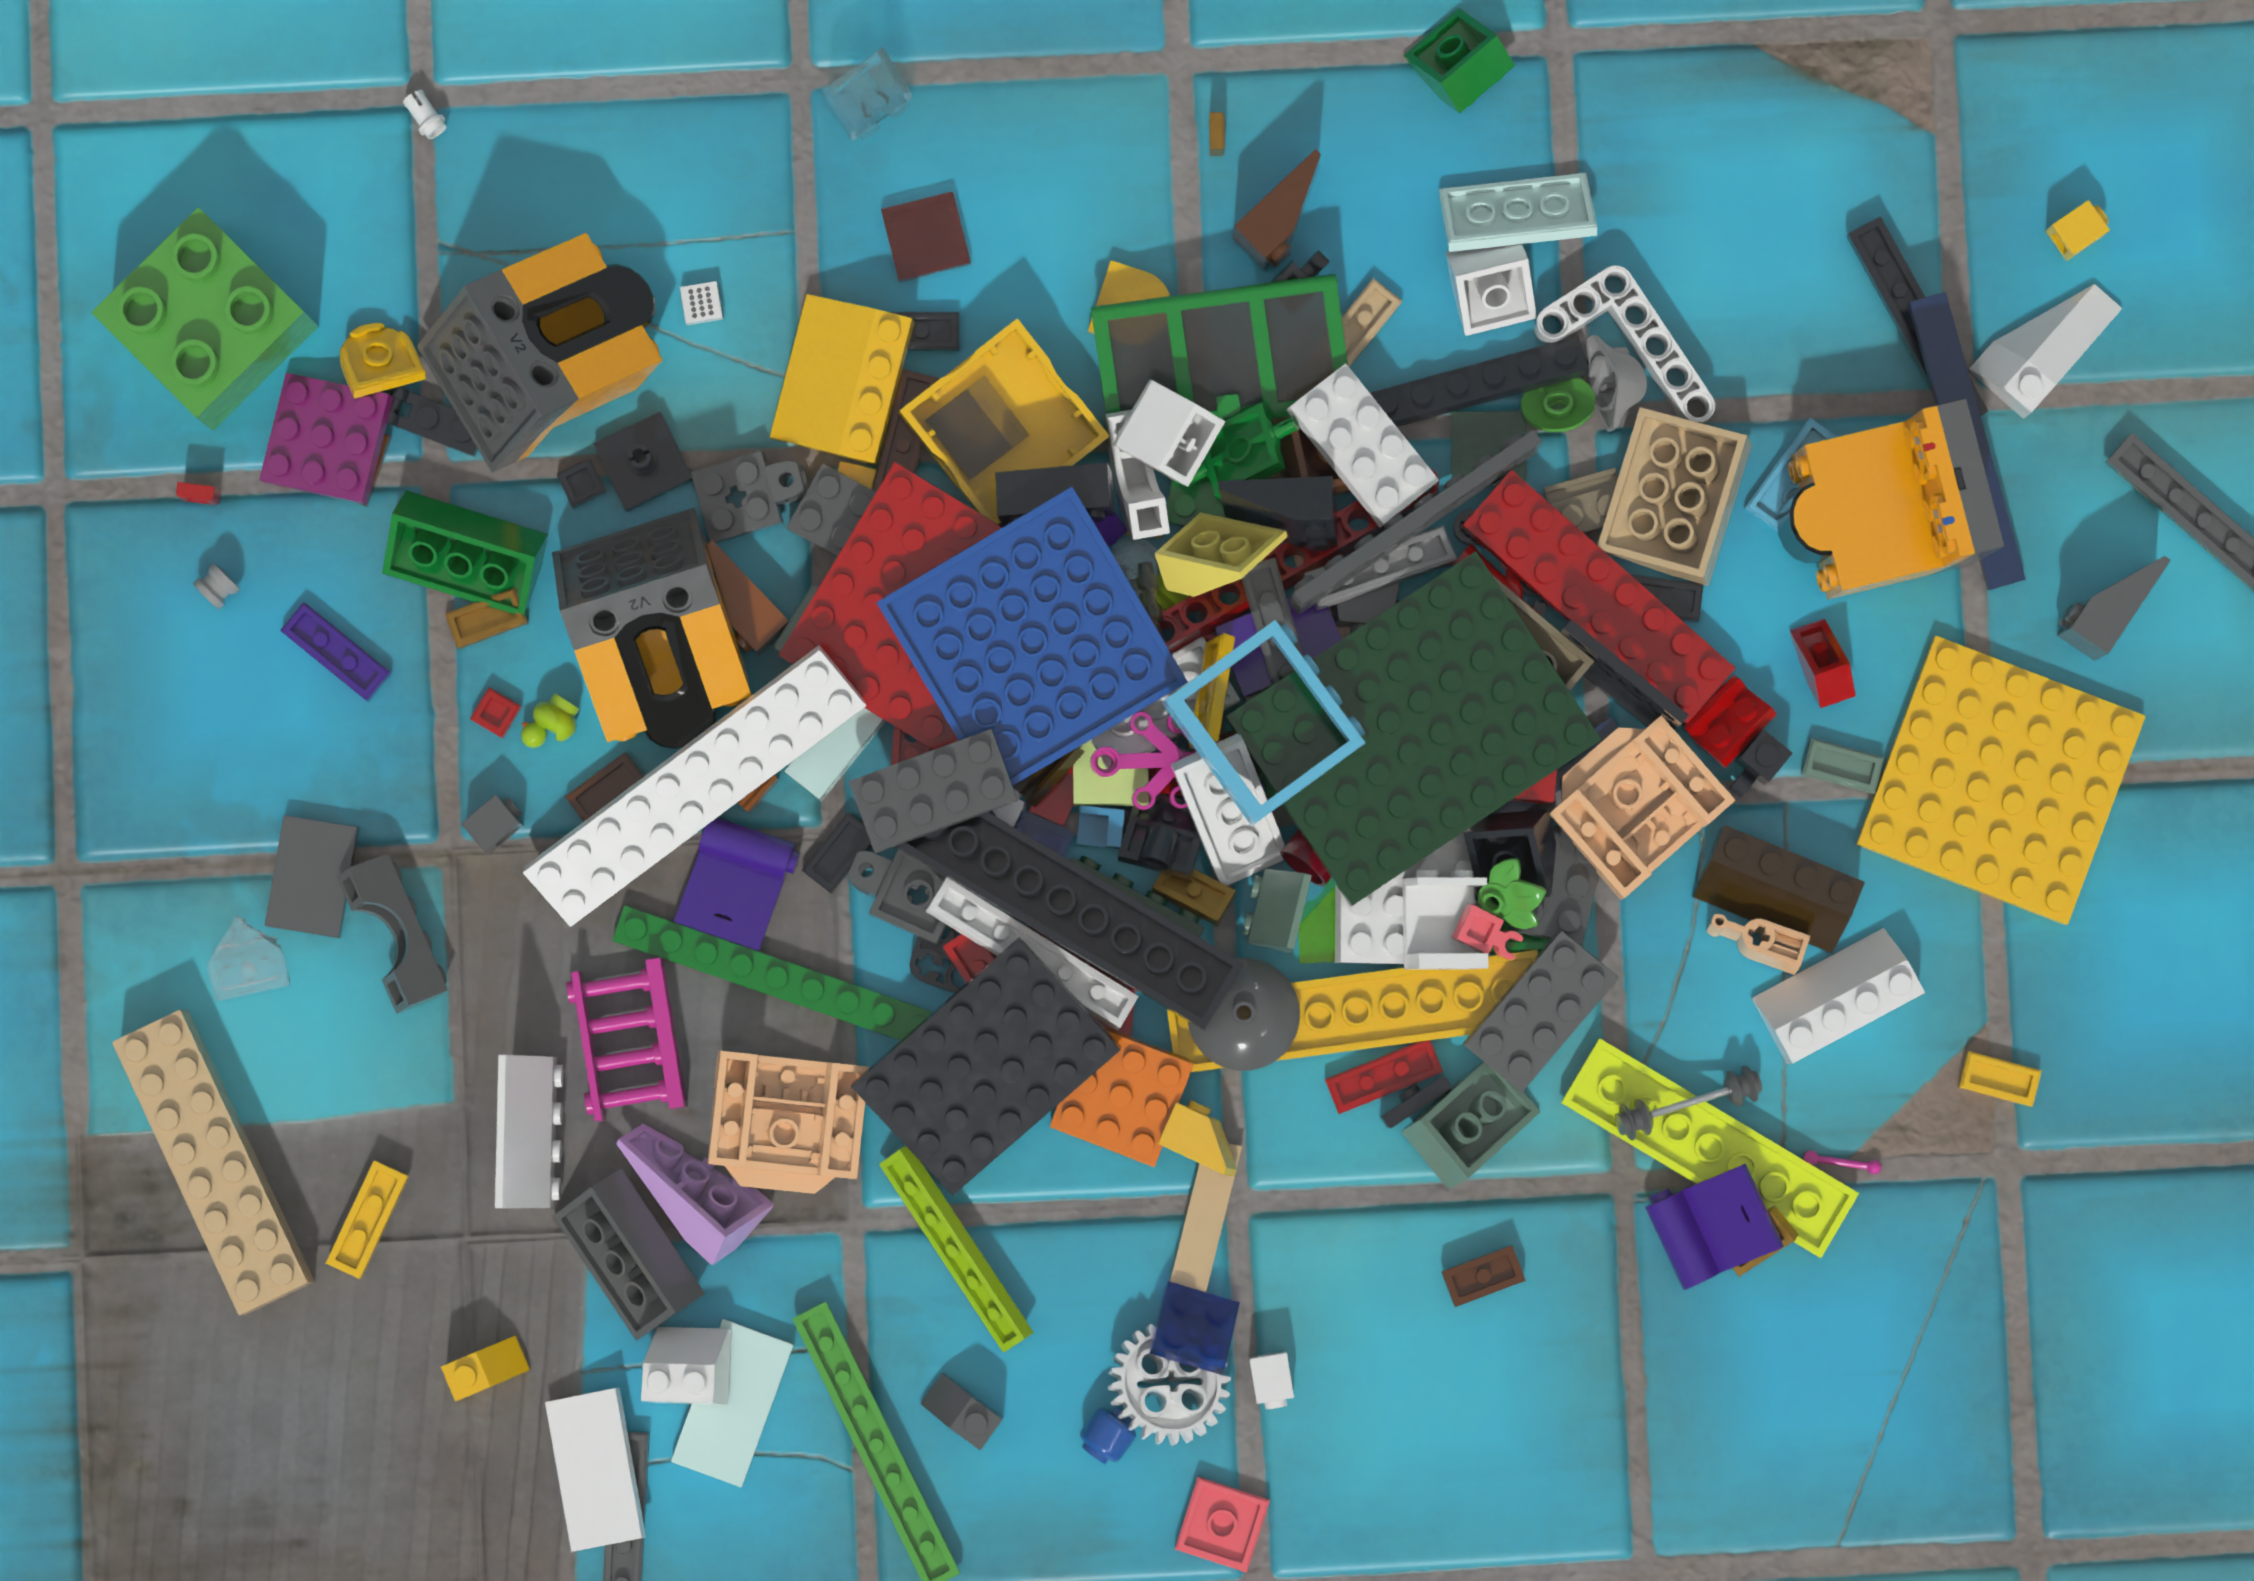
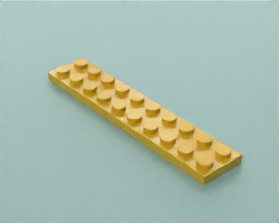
(1381, 1009)

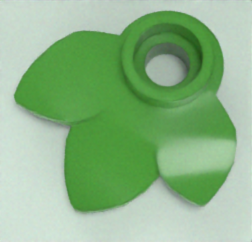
(1514, 895)

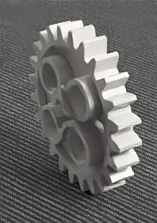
(1173, 1415)

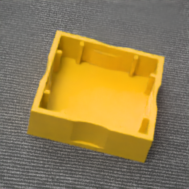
(1022, 374)

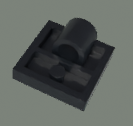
(1161, 839)

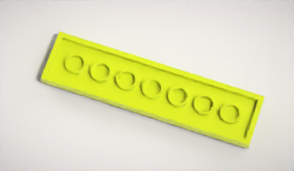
(1707, 1142)

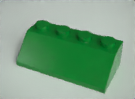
(463, 552)

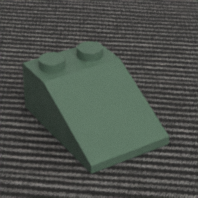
(1277, 910)
(1469, 1124)

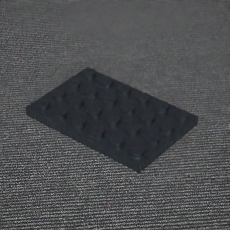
(986, 1066)

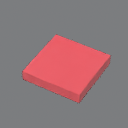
(1222, 1524)

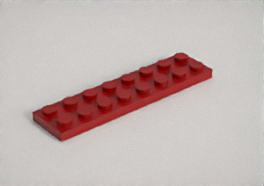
(1596, 593)

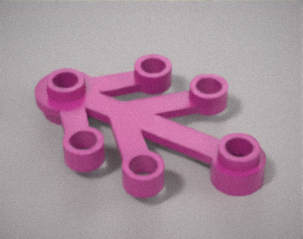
(1169, 754)

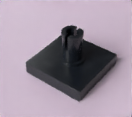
(643, 461)

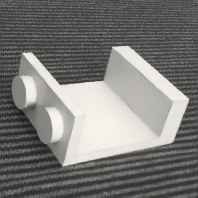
(1430, 917)

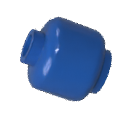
(1107, 1435)

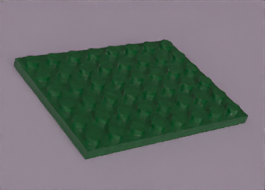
(1452, 720)

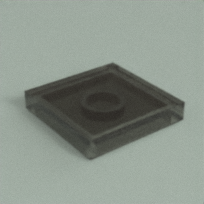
(977, 427)

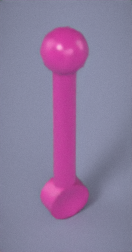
(1872, 1166)

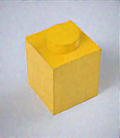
(2078, 229)

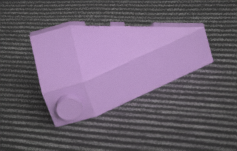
(698, 1199)

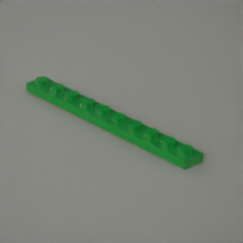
(767, 974)

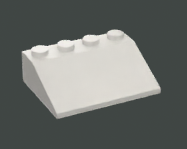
(528, 1131)

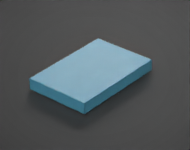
(1778, 484)

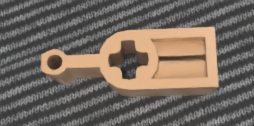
(1779, 945)

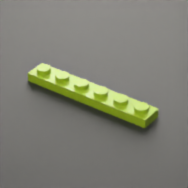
(956, 1248)

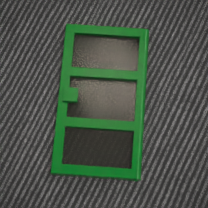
(1223, 345)

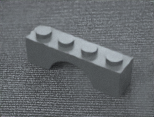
(378, 890)

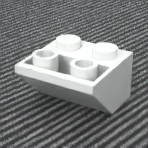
(1168, 433)

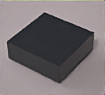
(581, 483)

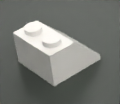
(1491, 287)
(687, 1366)

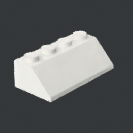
(1837, 996)

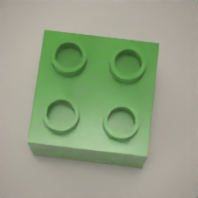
(204, 319)

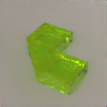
(1318, 933)

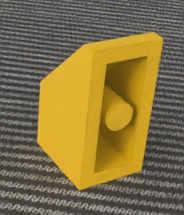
(1198, 1137)
(485, 1368)

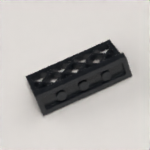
(1623, 683)

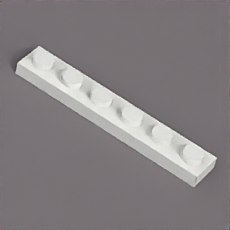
(998, 930)

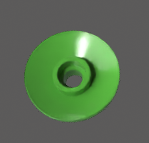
(1559, 405)

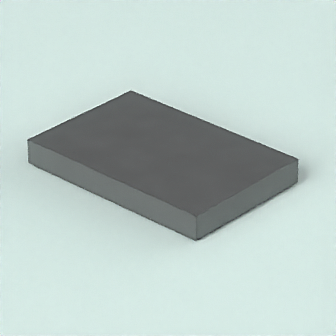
(305, 881)

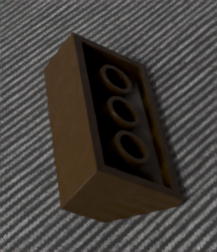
(1778, 886)

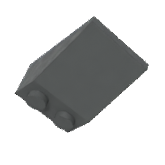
(2100, 620)

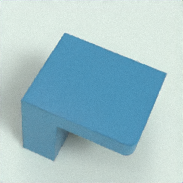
(1100, 827)

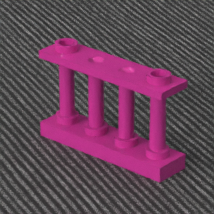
(657, 1016)

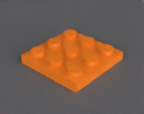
(1126, 1100)

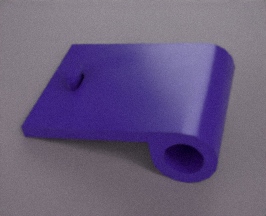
(736, 877)
(1713, 1225)

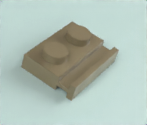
(1584, 499)

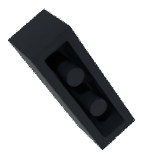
(1026, 489)

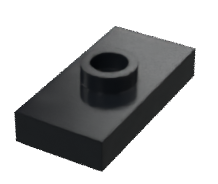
(1414, 1100)

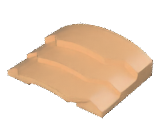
(1637, 802)
(785, 1121)

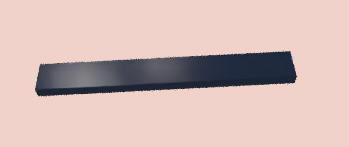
(1952, 383)

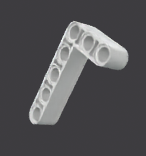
(1636, 335)

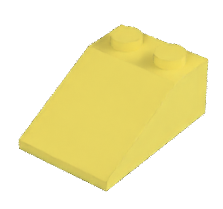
(1213, 553)

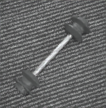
(1735, 1088)

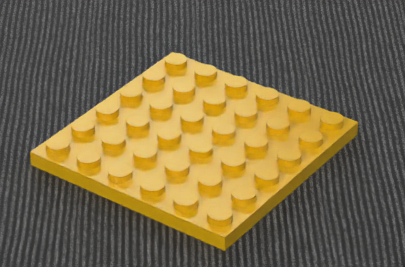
(2000, 780)

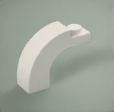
(1136, 487)

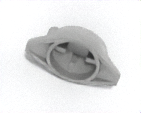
(1615, 379)

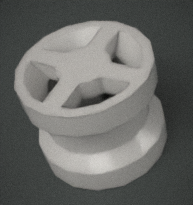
(216, 586)

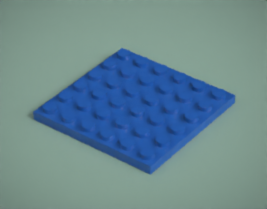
(1033, 637)

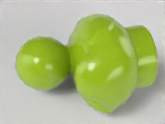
(552, 715)

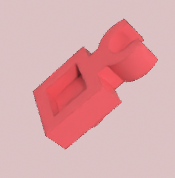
(1482, 931)

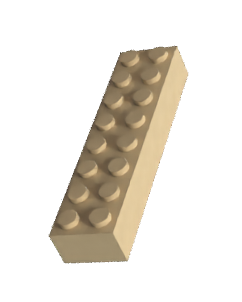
(213, 1162)

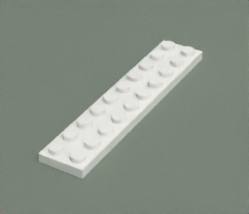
(694, 786)

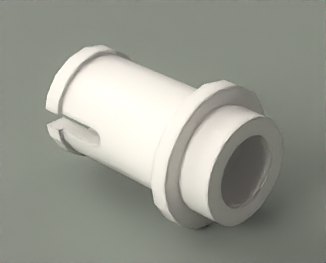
(425, 115)

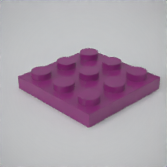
(325, 439)

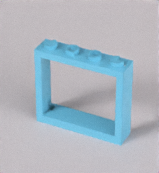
(1216, 760)

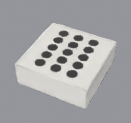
(701, 303)

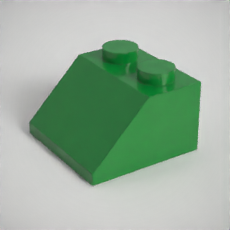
(1460, 60)

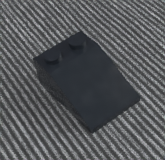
(1298, 505)

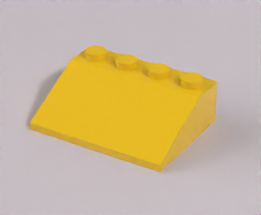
(842, 379)

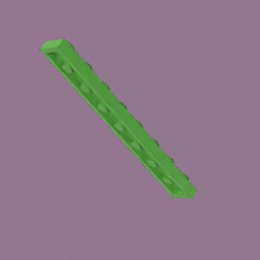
(876, 1444)

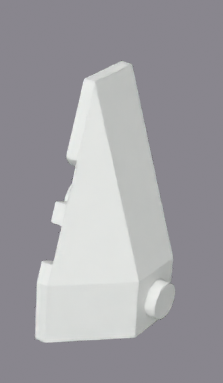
(2039, 353)

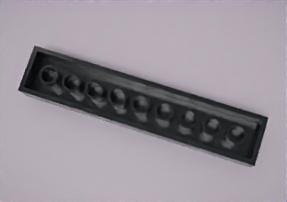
(1082, 914)

